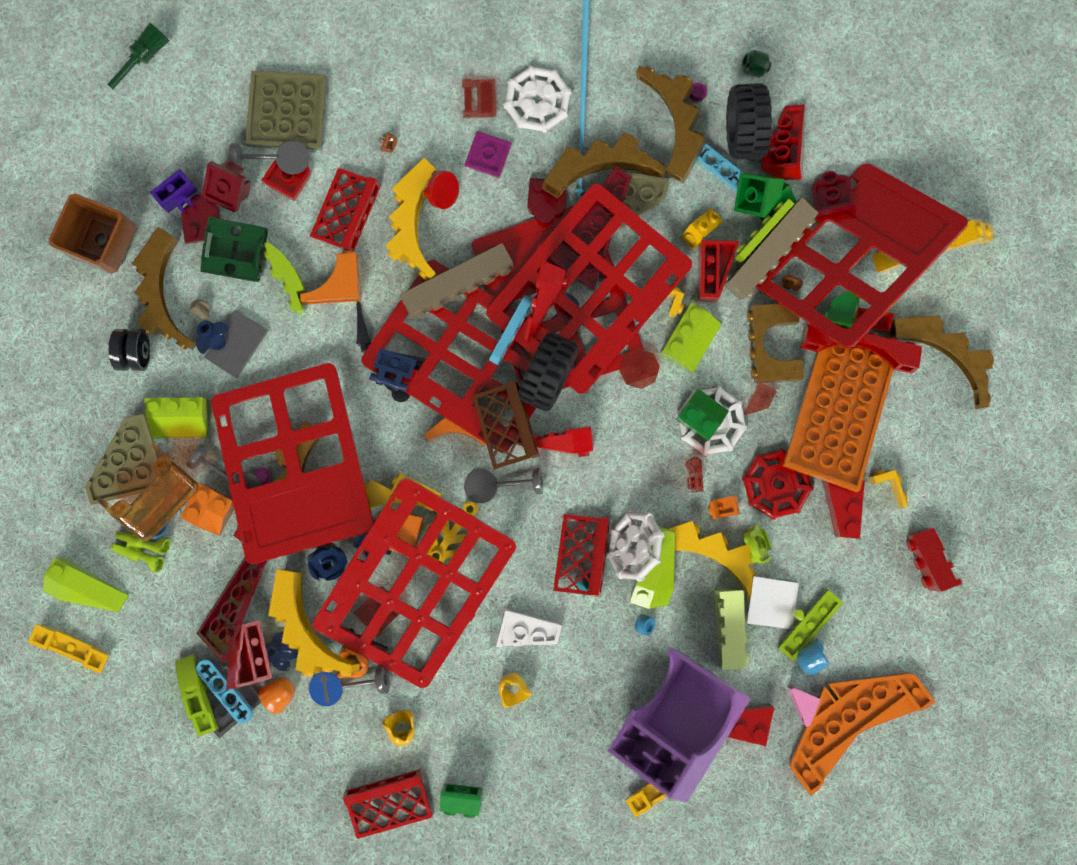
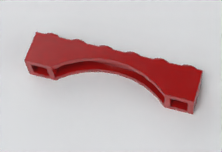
(898, 354)

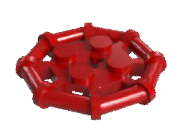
(771, 493)

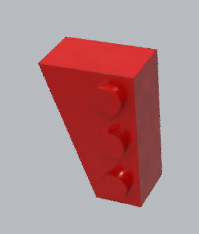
(713, 267)
(845, 509)
(932, 561)
(248, 657)
(754, 724)

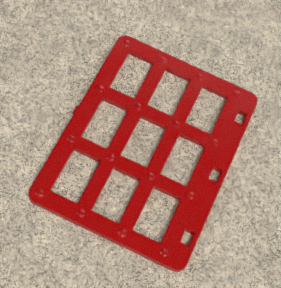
(644, 300)
(424, 389)
(376, 542)

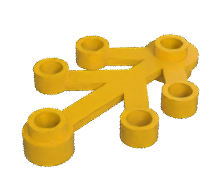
(450, 536)

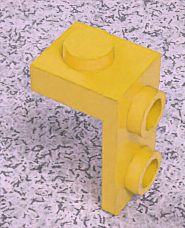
(701, 228)
(677, 306)
(895, 481)

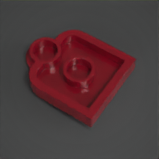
(832, 194)
(543, 204)
(196, 217)

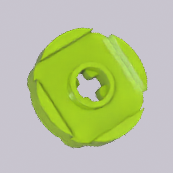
(758, 544)

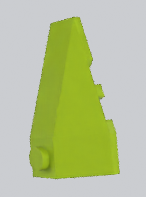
(659, 582)
(78, 586)

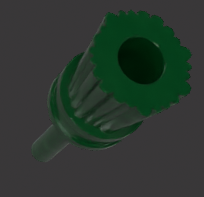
(141, 51)

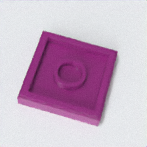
(488, 154)

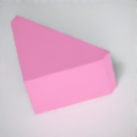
(805, 704)

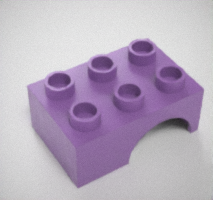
(680, 728)

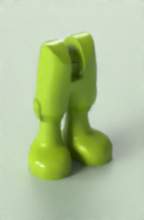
(134, 553)

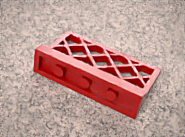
(360, 214)
(598, 552)
(379, 790)

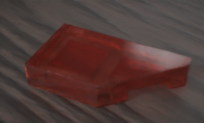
(761, 399)

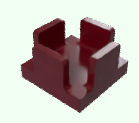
(225, 185)

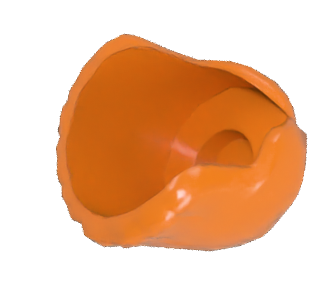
(349, 654)
(277, 695)

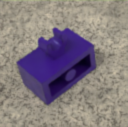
(174, 192)

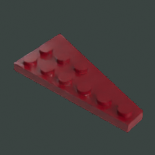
(590, 227)
(229, 611)

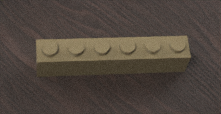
(770, 249)
(457, 281)

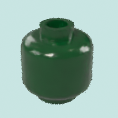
(756, 63)

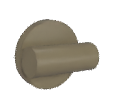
(200, 308)

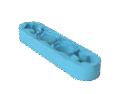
(720, 162)
(511, 330)
(222, 693)

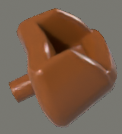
(389, 142)
(792, 283)

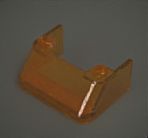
(158, 501)

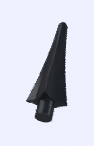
(362, 335)

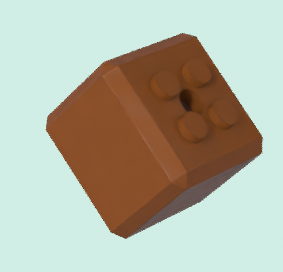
(83, 223)

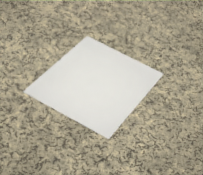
(772, 602)

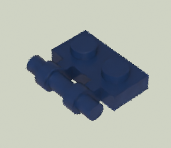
(395, 364)

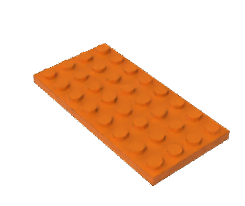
(839, 416)

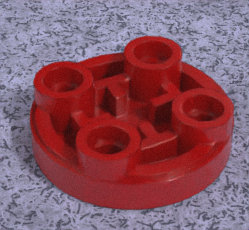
(442, 189)

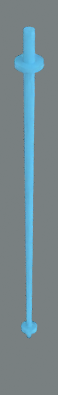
(584, 49)

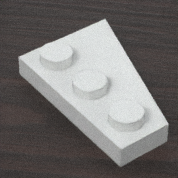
(526, 629)

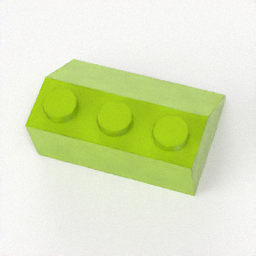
(691, 337)
(177, 417)

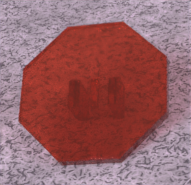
(639, 368)

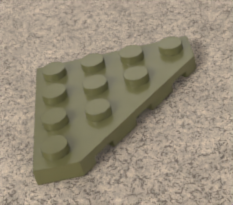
(126, 464)

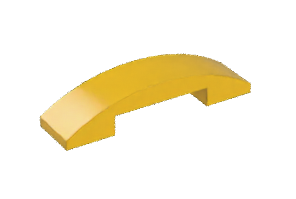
(69, 646)
(643, 799)

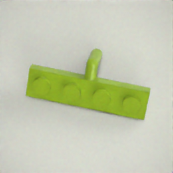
(757, 236)
(809, 624)

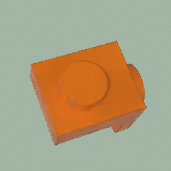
(724, 507)

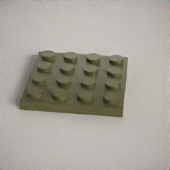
(286, 109)

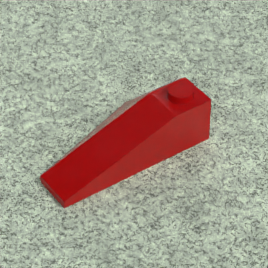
(787, 145)
(549, 287)
(570, 441)

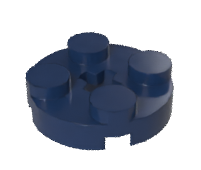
(323, 554)

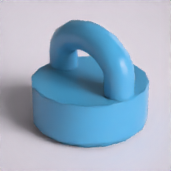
(645, 625)

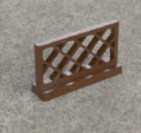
(522, 421)

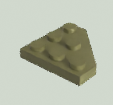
(644, 193)

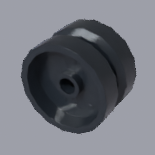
(129, 349)

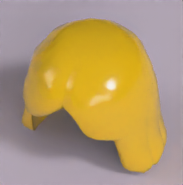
(509, 699)
(403, 737)

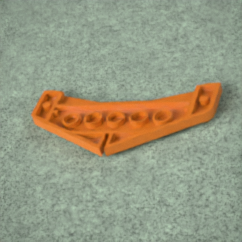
(839, 721)

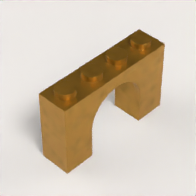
(765, 368)

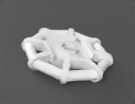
(545, 91)
(726, 425)
(626, 543)

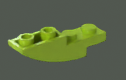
(285, 271)
(194, 696)

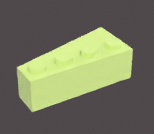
(731, 629)

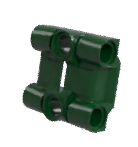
(219, 248)

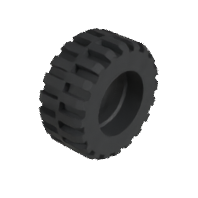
(748, 121)
(548, 371)

